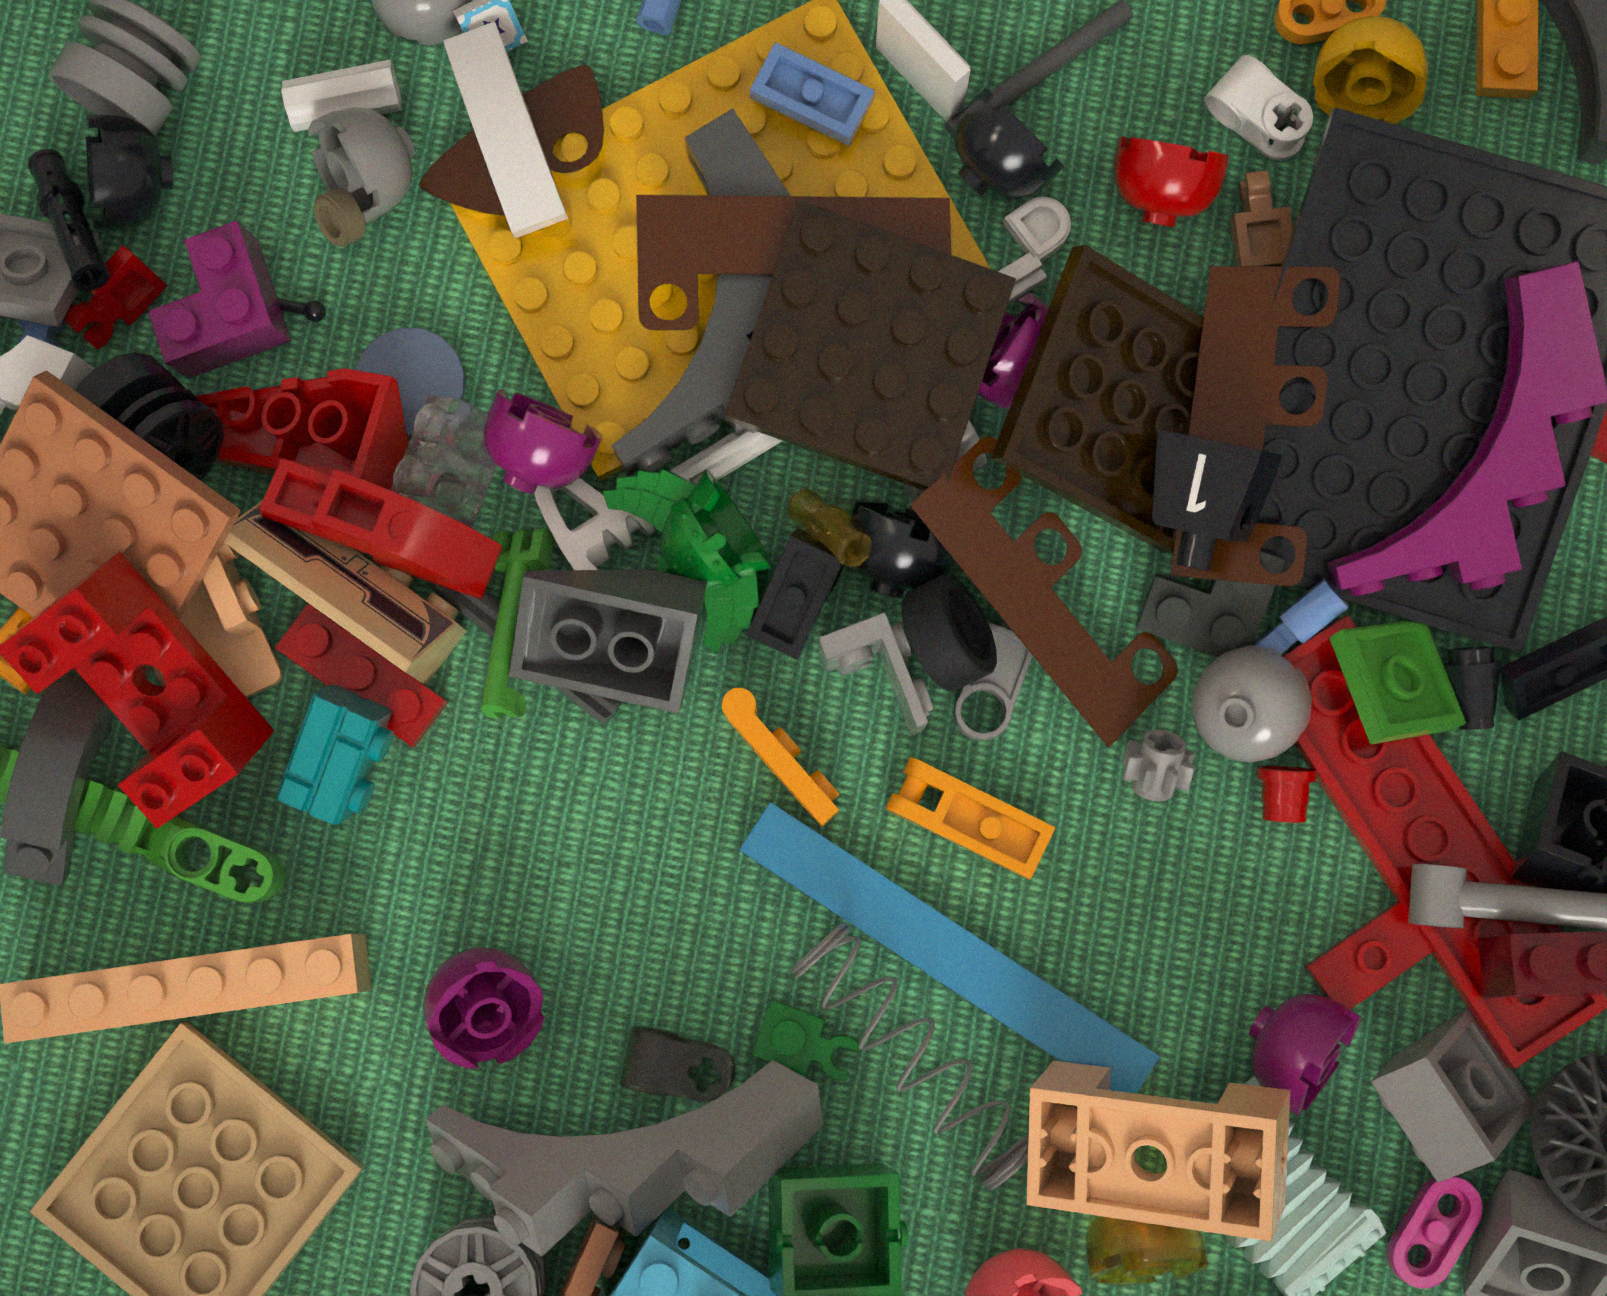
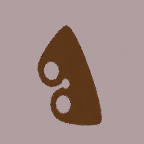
(557, 107)

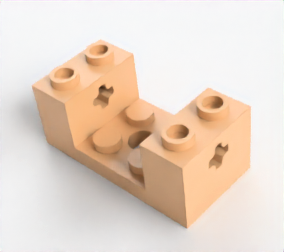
(1221, 1157)

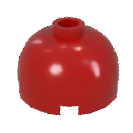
(1167, 178)

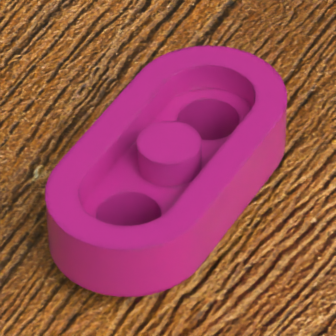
(1439, 1234)

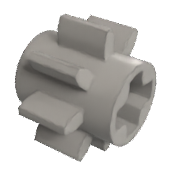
(1158, 765)

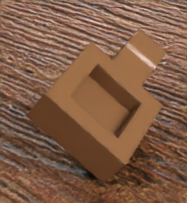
(1260, 232)

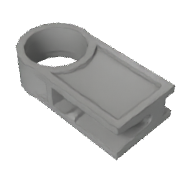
(1003, 683)

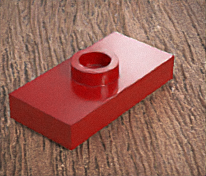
(1369, 957)

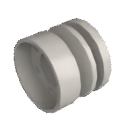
(128, 60)
(481, 1251)

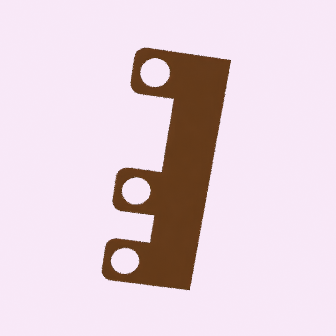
(1022, 595)

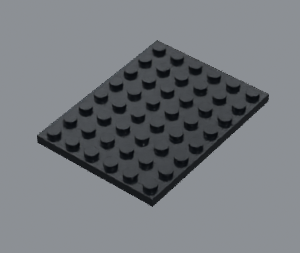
(1422, 355)

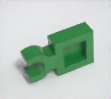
(795, 1040)

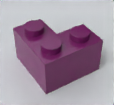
(231, 314)

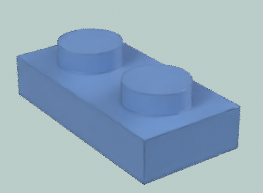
(812, 94)

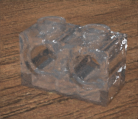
(453, 462)

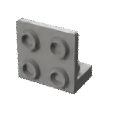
(855, 646)

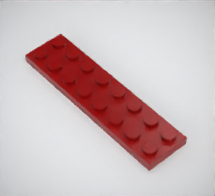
(1415, 810)

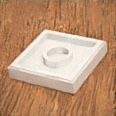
(922, 57)

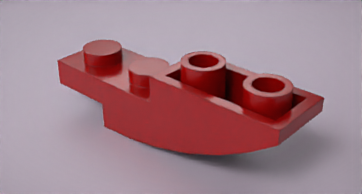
(382, 524)

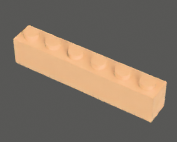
(184, 987)

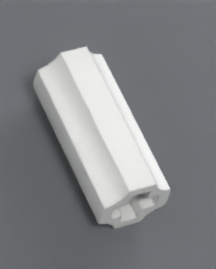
(359, 86)

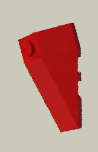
(324, 423)

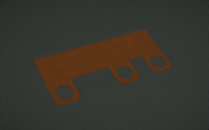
(746, 236)
(1241, 392)

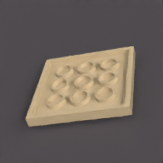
(197, 1179)

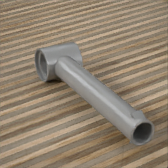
(1444, 897)

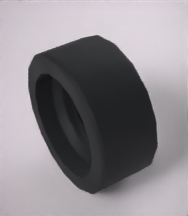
(948, 632)

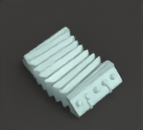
(1317, 1229)

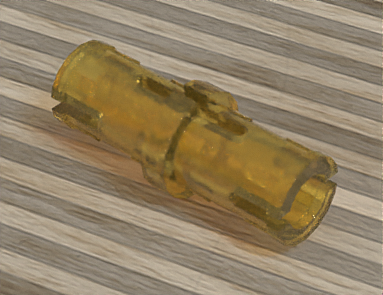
(829, 526)

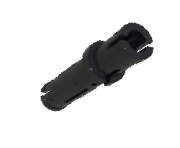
(52, 178)

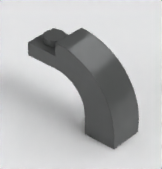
(50, 779)

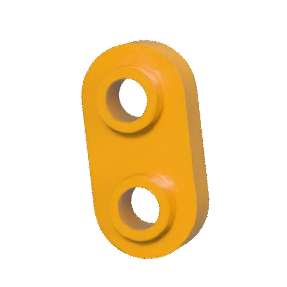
(1323, 17)

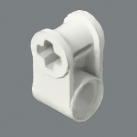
(1256, 105)

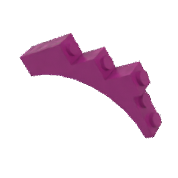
(1548, 373)

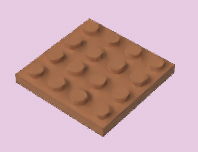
(90, 487)

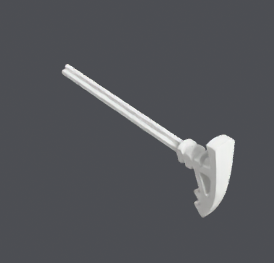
(589, 543)

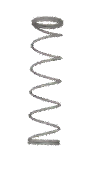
(998, 1169)

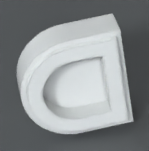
(1039, 226)

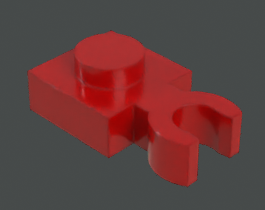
(124, 296)

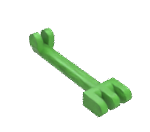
(519, 554)

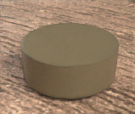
(339, 217)

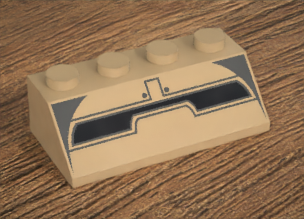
(353, 593)

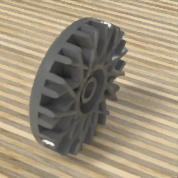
(1571, 1137)

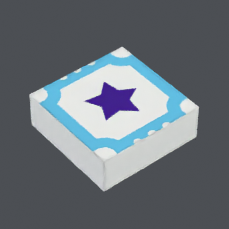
(486, 11)

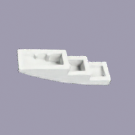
(505, 130)

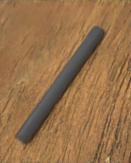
(1055, 58)

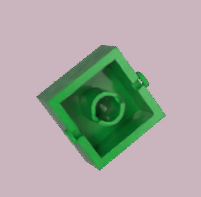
(835, 1231)

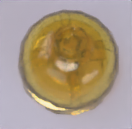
(1138, 1251)

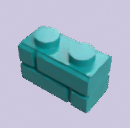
(336, 755)

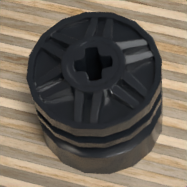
(157, 409)

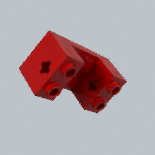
(193, 727)

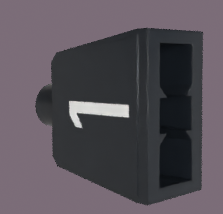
(1209, 492)

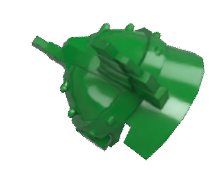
(700, 540)

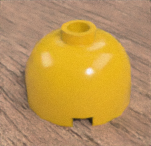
(1372, 70)

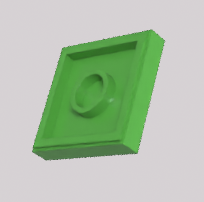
(1397, 681)

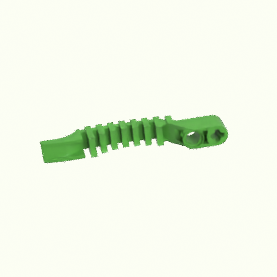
(120, 822)

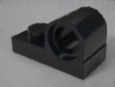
(795, 595)

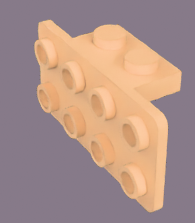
(228, 627)

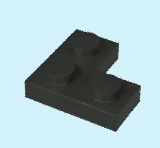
(1212, 618)

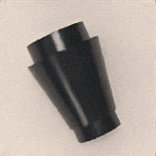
(1475, 682)

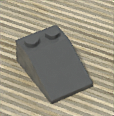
(609, 633)

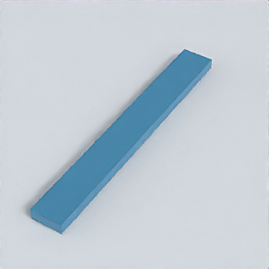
(944, 949)

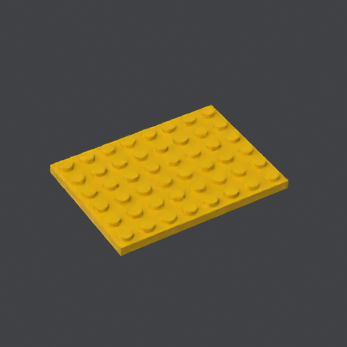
(578, 279)

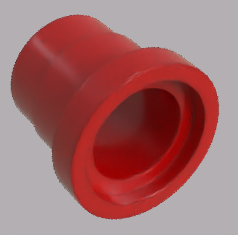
(1285, 792)

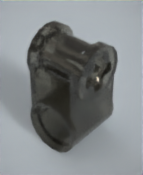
(665, 1065)

